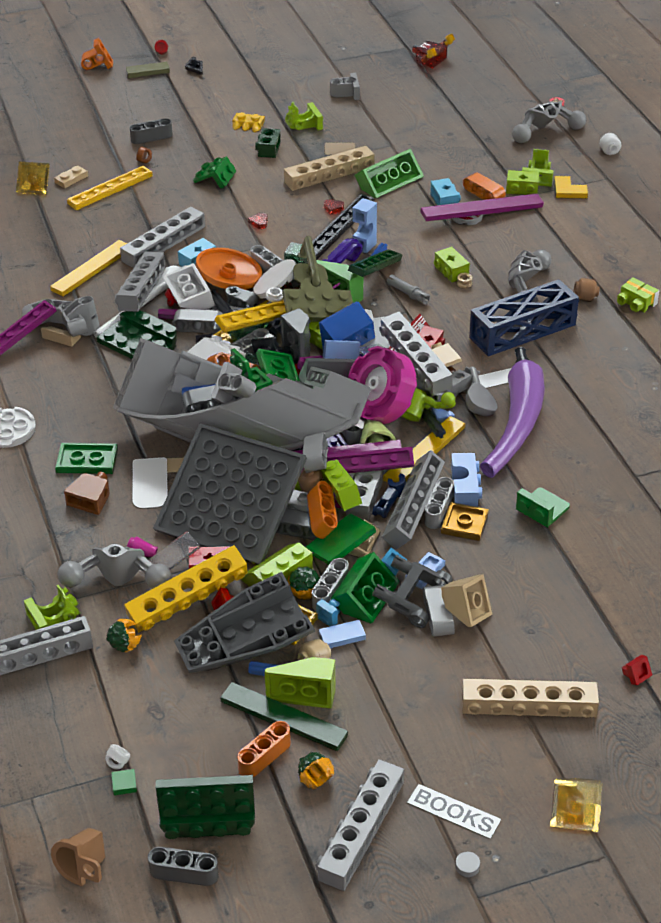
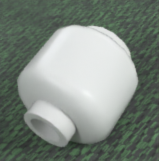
(610, 142)

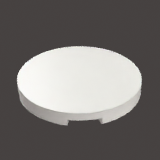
(275, 277)
(16, 426)

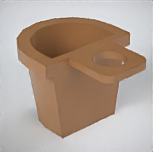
(80, 856)

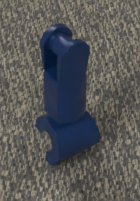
(393, 491)

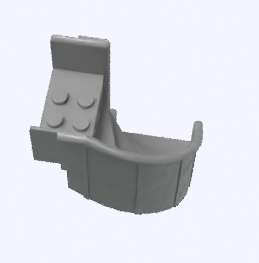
(273, 415)

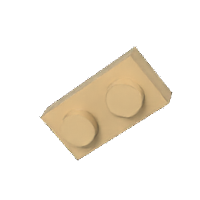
(71, 176)

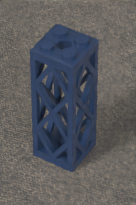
(487, 335)

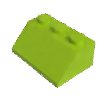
(282, 561)

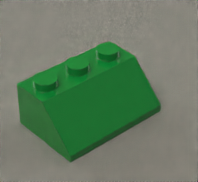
(358, 586)

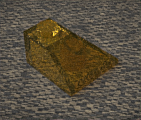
(32, 178)
(576, 804)

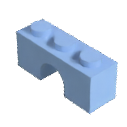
(366, 215)
(466, 480)

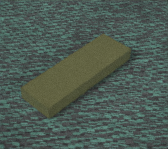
(147, 69)

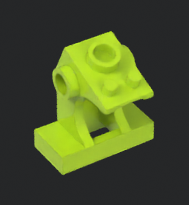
(309, 119)
(540, 164)
(62, 603)

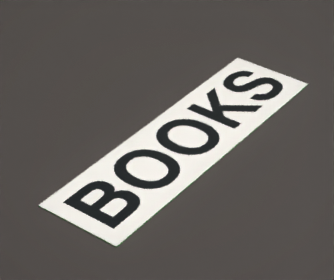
(454, 811)

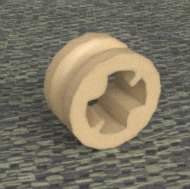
(464, 280)

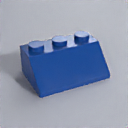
(348, 325)

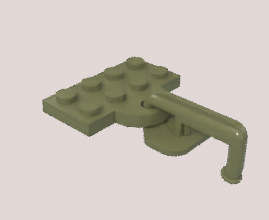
(315, 293)

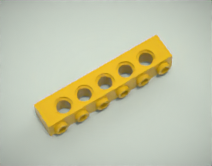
(192, 578)

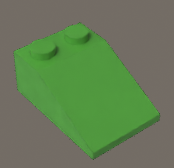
(339, 273)

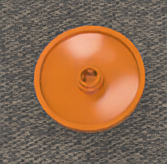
(228, 268)

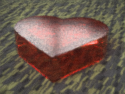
(333, 206)
(259, 220)

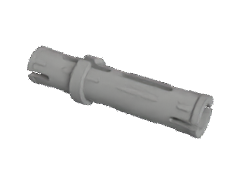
(413, 291)

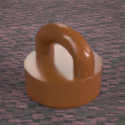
(142, 153)

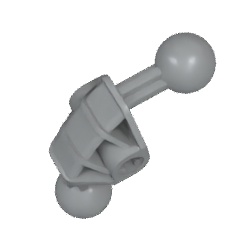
(542, 115)
(525, 267)
(117, 565)

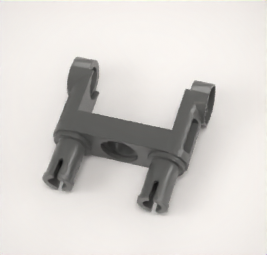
(398, 600)

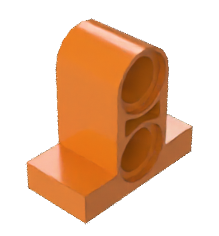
(94, 59)

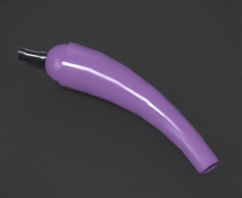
(526, 401)

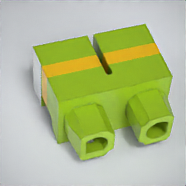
(638, 295)

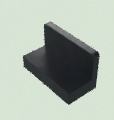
(268, 343)

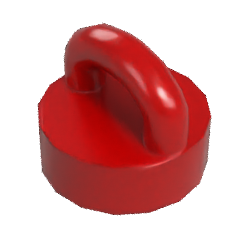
(161, 47)
(170, 298)

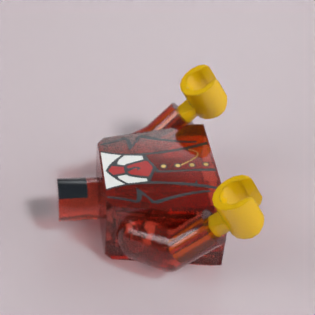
(431, 52)

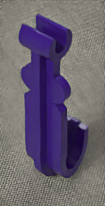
(347, 249)

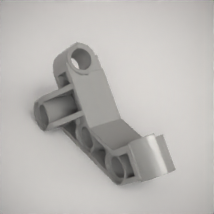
(76, 315)

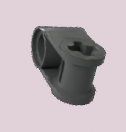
(241, 298)

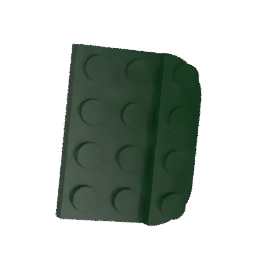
(132, 326)
(206, 806)

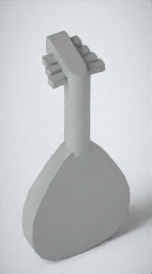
(478, 397)

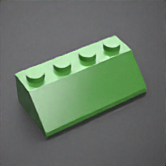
(389, 174)

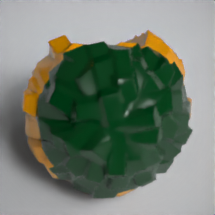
(302, 582)
(122, 637)
(315, 769)

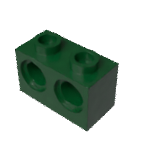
(268, 143)

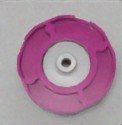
(390, 380)

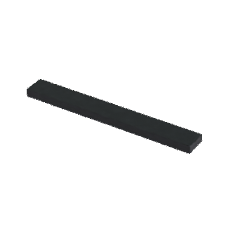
(336, 228)

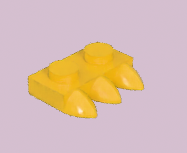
(248, 121)

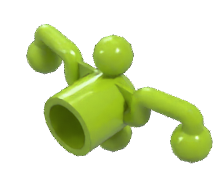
(421, 400)

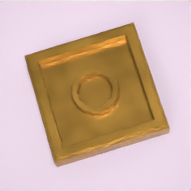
(464, 521)

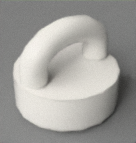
(118, 754)

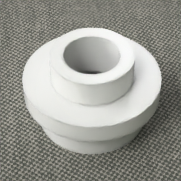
(274, 294)

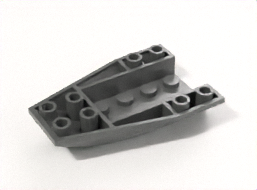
(245, 627)

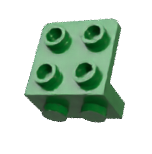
(220, 169)
(253, 374)
(541, 505)

